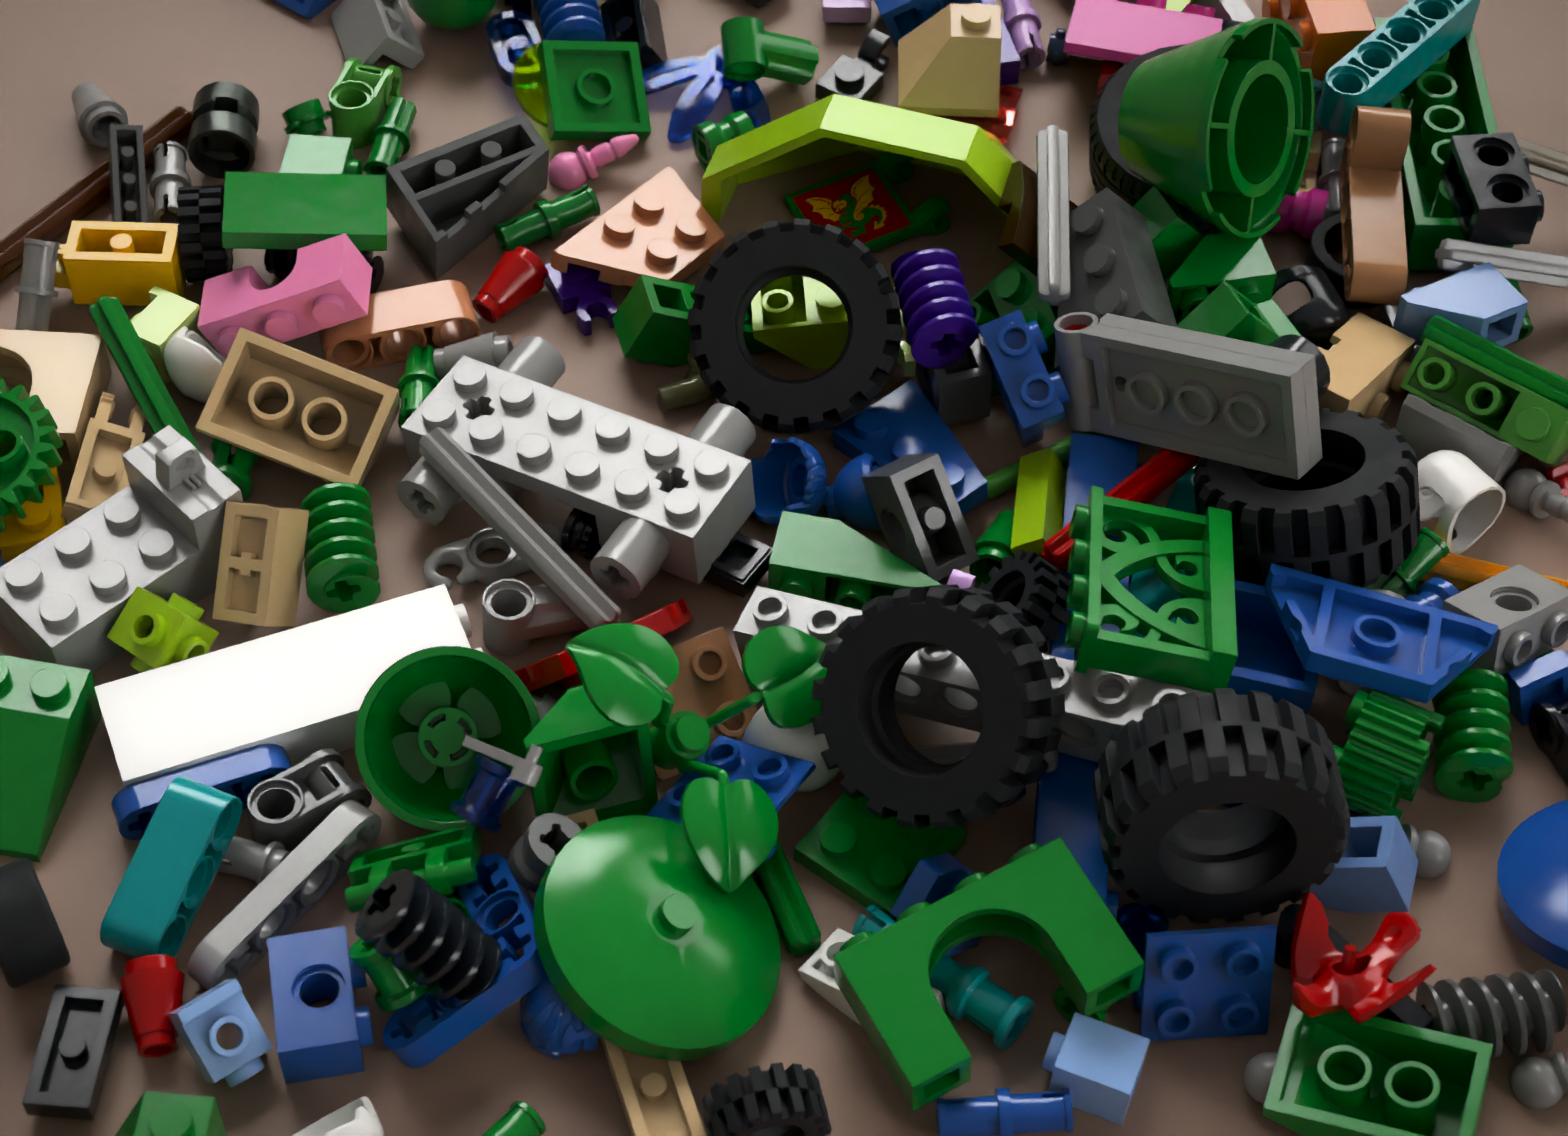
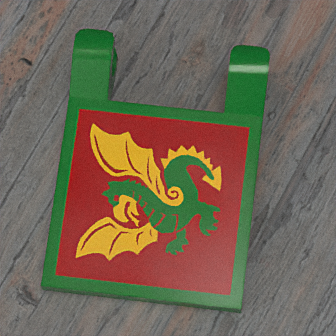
(868, 205)

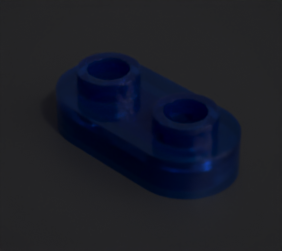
(507, 38)

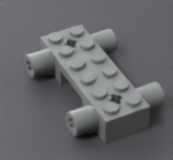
(653, 491)

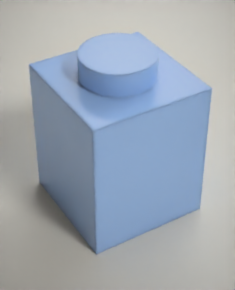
(1097, 1066)

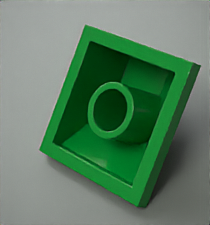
(591, 762)

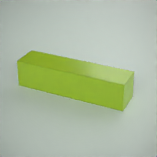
(1038, 500)

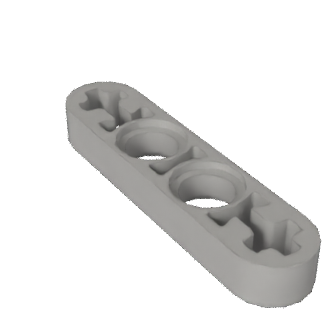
(284, 895)

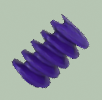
(934, 306)

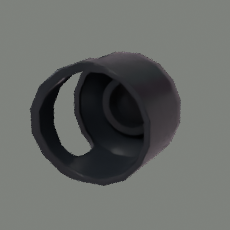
(1326, 310)

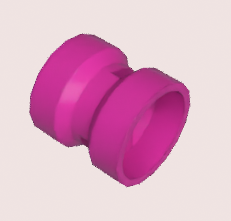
(1302, 212)

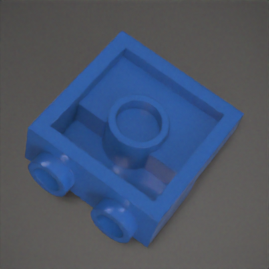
(1026, 388)

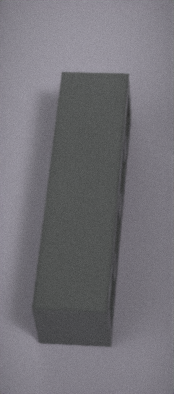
(127, 173)

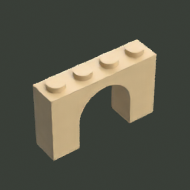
(65, 373)

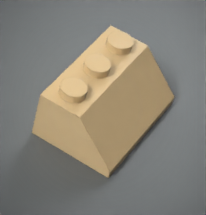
(299, 410)

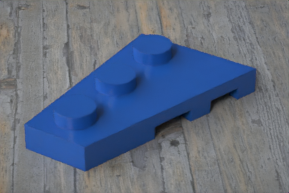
(909, 424)

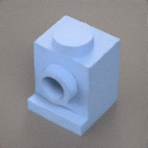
(198, 1025)

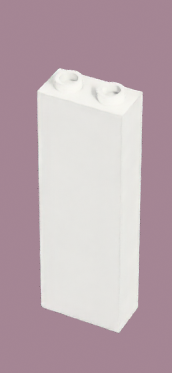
(278, 689)

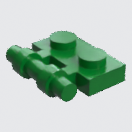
(439, 858)

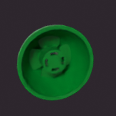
(396, 737)

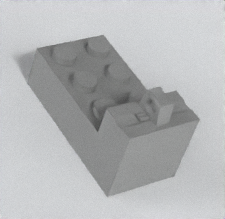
(149, 535)

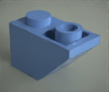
(1470, 298)

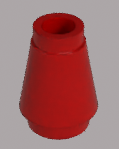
(510, 284)
(150, 993)

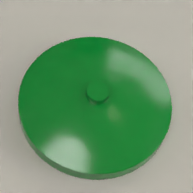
(651, 943)

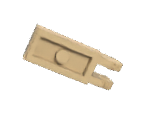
(100, 461)

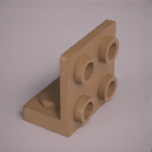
(707, 683)

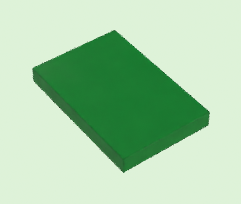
(303, 209)

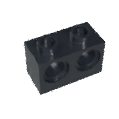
(1491, 189)

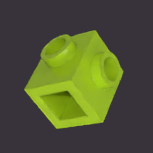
(161, 630)

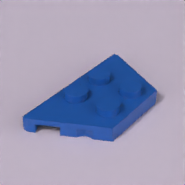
(1374, 636)

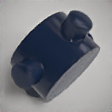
(1055, 48)

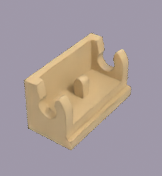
(260, 564)

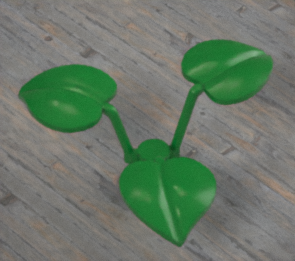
(626, 681)

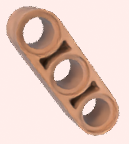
(398, 319)

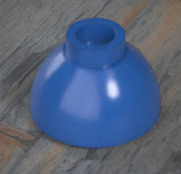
(848, 495)

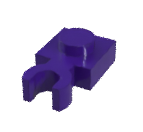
(583, 293)

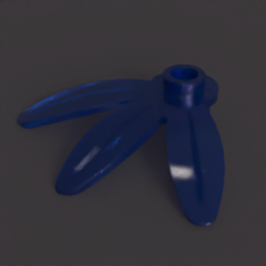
(703, 92)

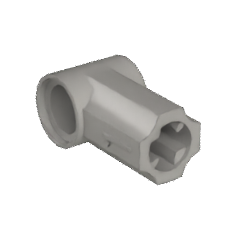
(520, 613)

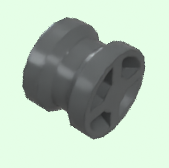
(537, 846)

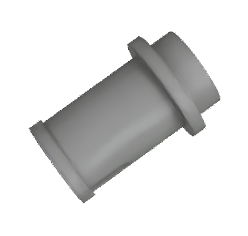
(252, 859)

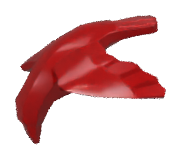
(1350, 980)

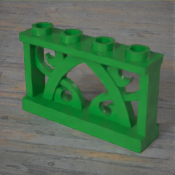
(1171, 652)

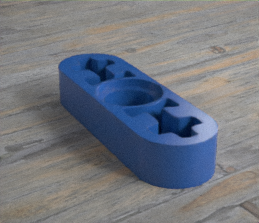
(229, 773)

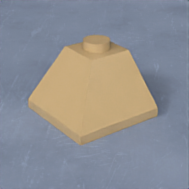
(952, 63)

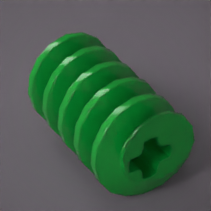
(340, 548)
(1474, 739)

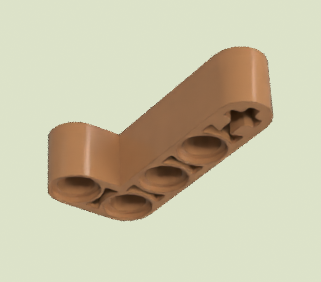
(1373, 205)

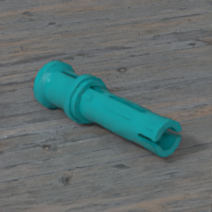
(968, 990)

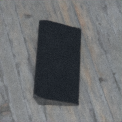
(636, 22)

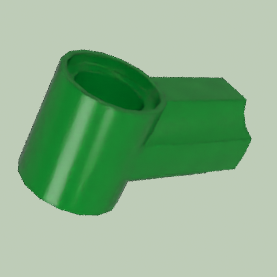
(757, 53)

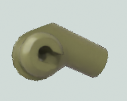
(683, 391)

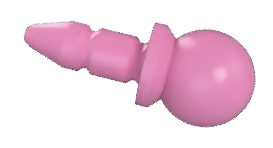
(571, 169)

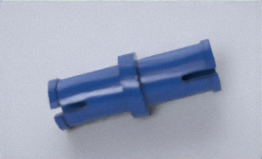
(1005, 1114)

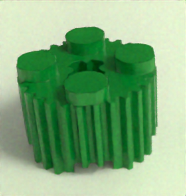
(1384, 752)

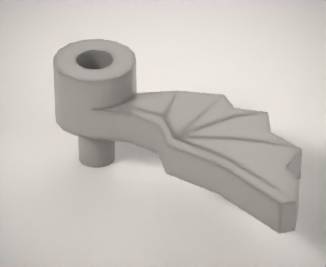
(523, 770)

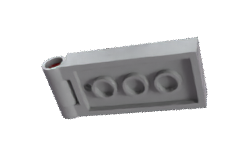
(1191, 392)

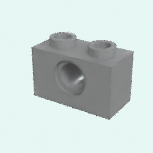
(1528, 615)

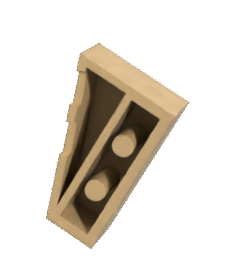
(1365, 366)

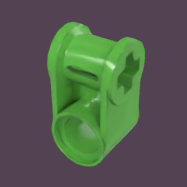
(361, 99)

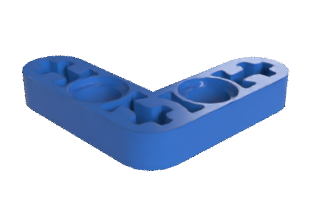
(433, 1026)

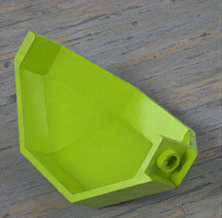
(849, 125)

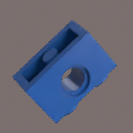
(324, 1039)

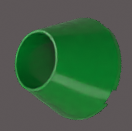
(1223, 124)

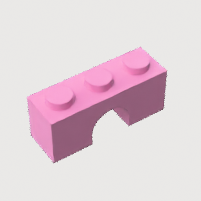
(322, 291)

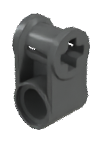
(302, 797)

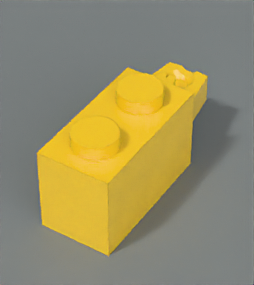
(120, 261)

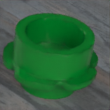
(306, 118)

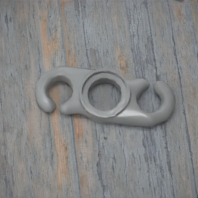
(465, 555)

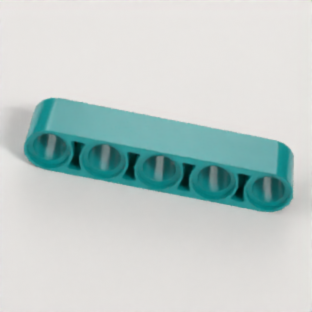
(1392, 58)

